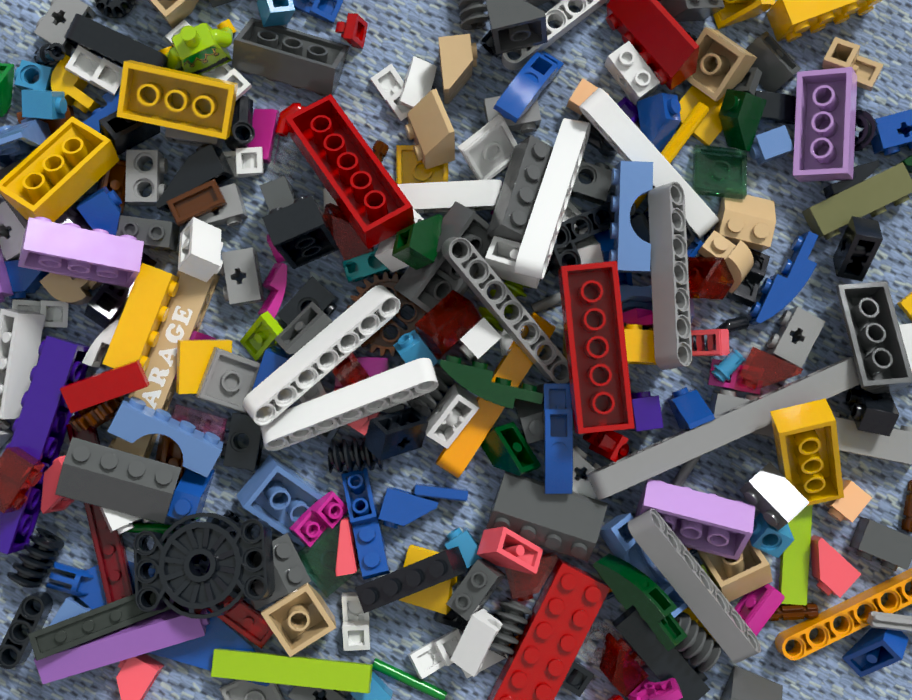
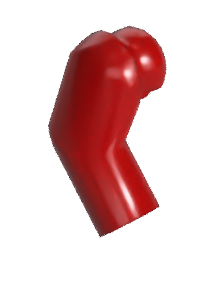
(281, 128)

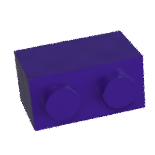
(646, 411)

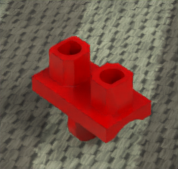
(608, 444)

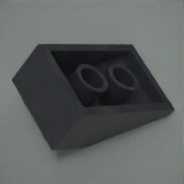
(300, 232)

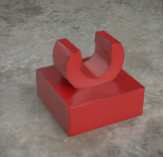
(353, 30)

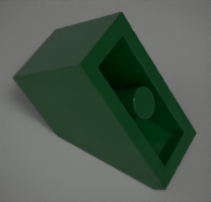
(740, 118)
(509, 450)

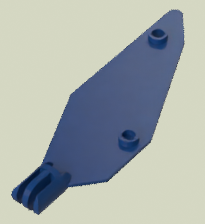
(194, 652)

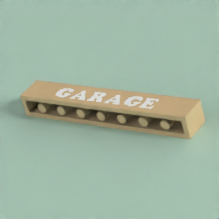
(184, 317)

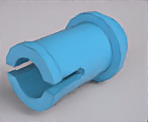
(728, 366)

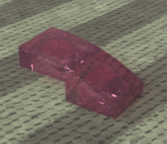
(202, 420)

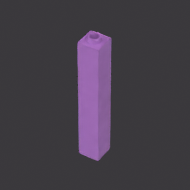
(127, 642)

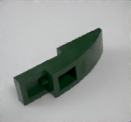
(479, 381)
(637, 589)

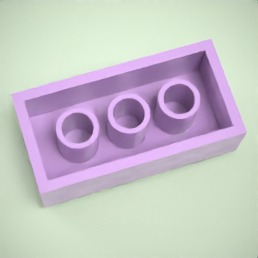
(825, 125)
(80, 252)
(700, 518)

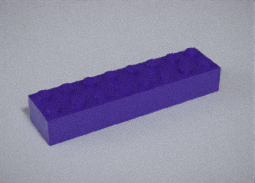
(42, 429)

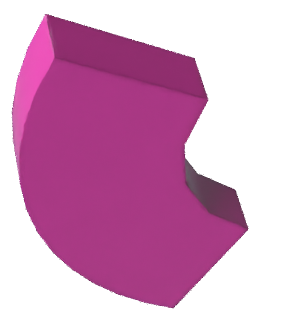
(662, 690)

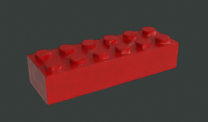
(350, 171)
(596, 347)
(552, 635)

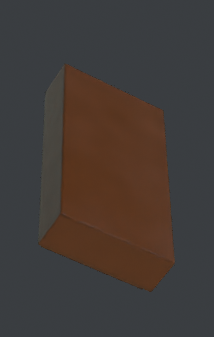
(196, 202)

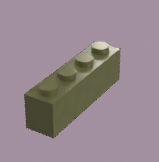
(859, 200)

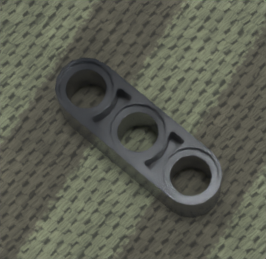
(15, 638)

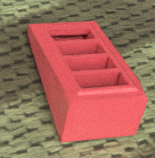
(717, 348)
(346, 551)

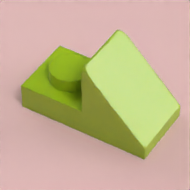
(261, 335)

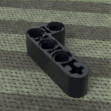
(110, 43)
(587, 227)

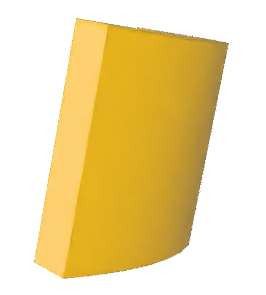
(434, 597)

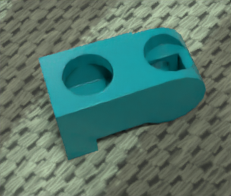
(363, 267)

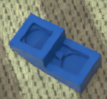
(321, 9)

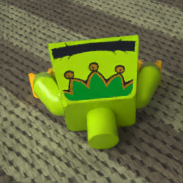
(200, 47)

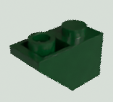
(418, 242)

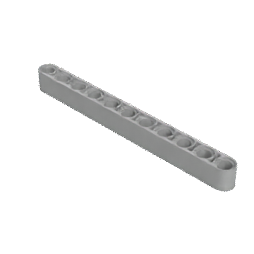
(722, 430)

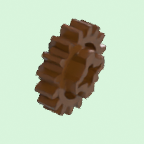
(95, 415)

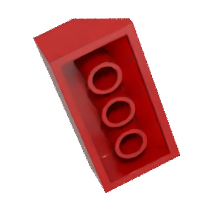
(656, 38)

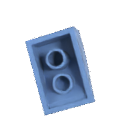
(21, 139)
(278, 496)

